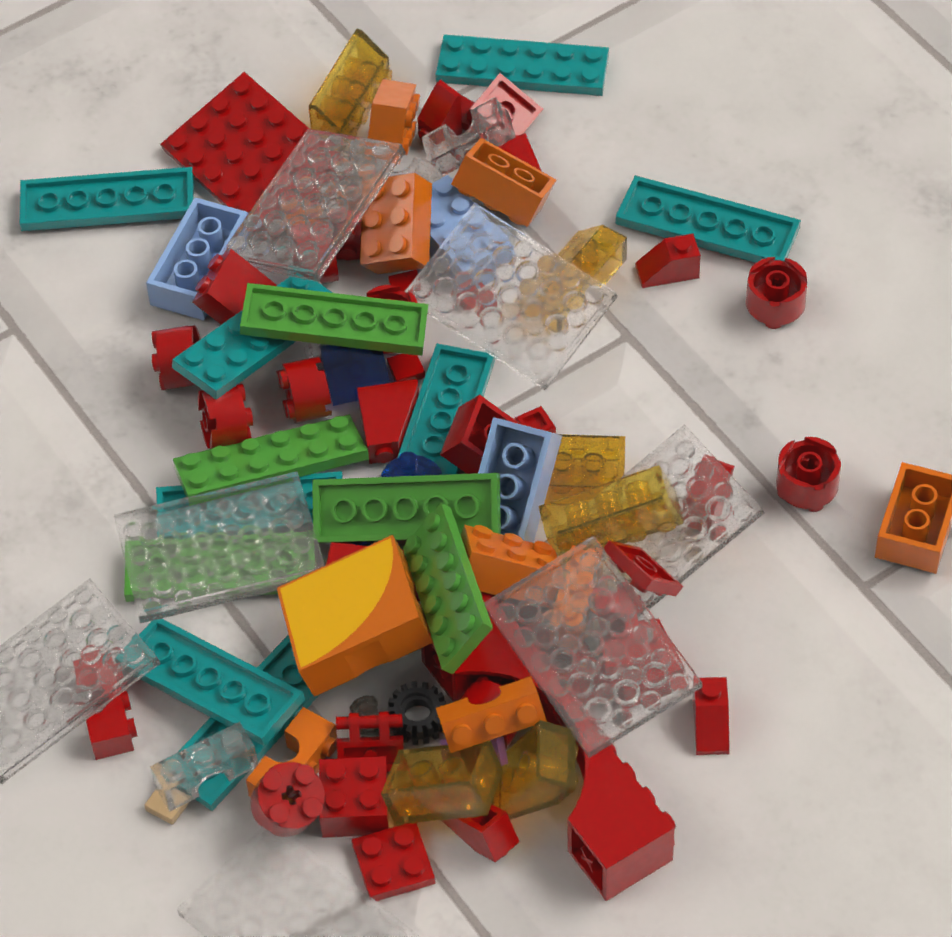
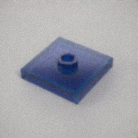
(351, 368)

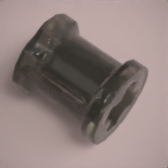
(366, 706)

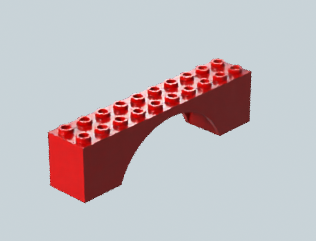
(616, 825)

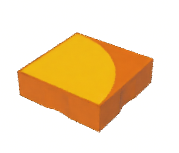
(353, 615)

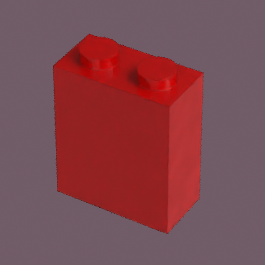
(224, 288)

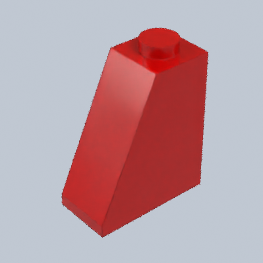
(386, 416)

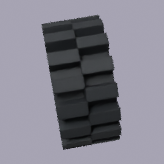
(417, 697)

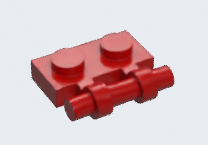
(370, 746)

